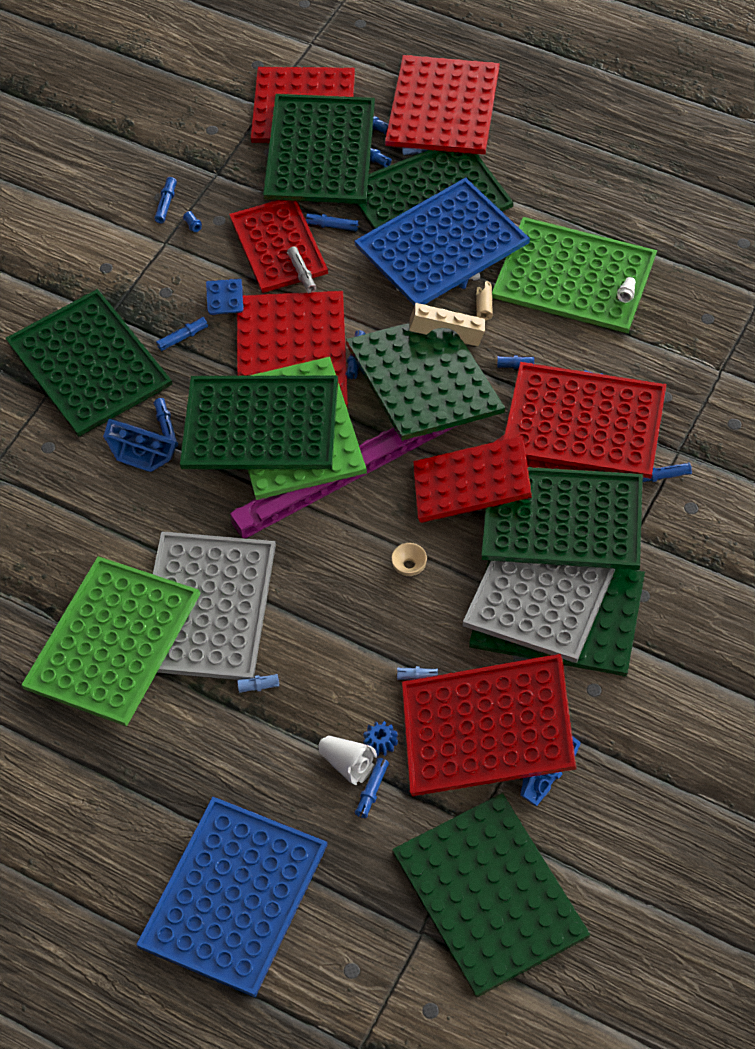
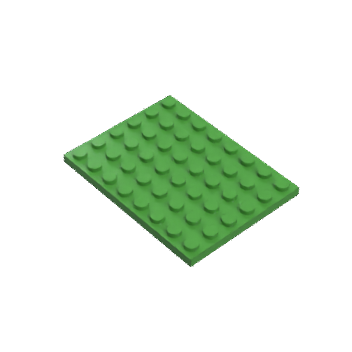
(574, 275)
(346, 456)
(111, 640)

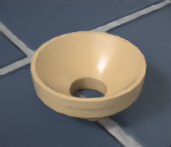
(409, 552)

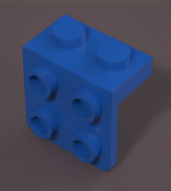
(224, 296)

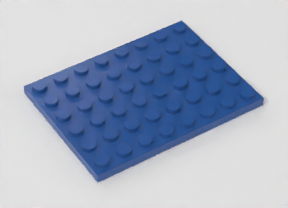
(441, 242)
(232, 896)

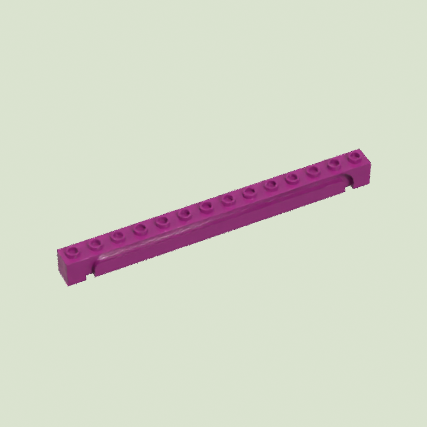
(269, 510)

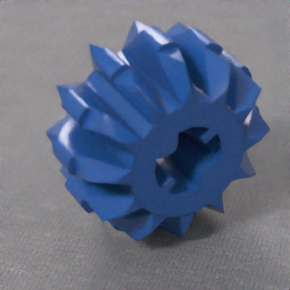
(387, 736)

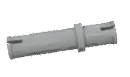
(304, 274)

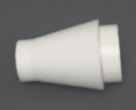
(627, 290)

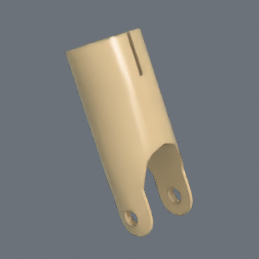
(484, 302)

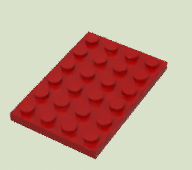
(267, 235)
(471, 479)

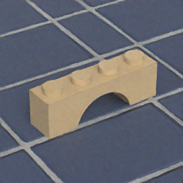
(428, 318)

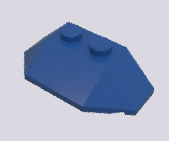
(138, 446)

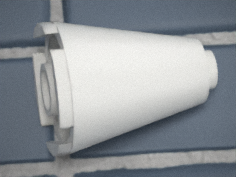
(348, 757)

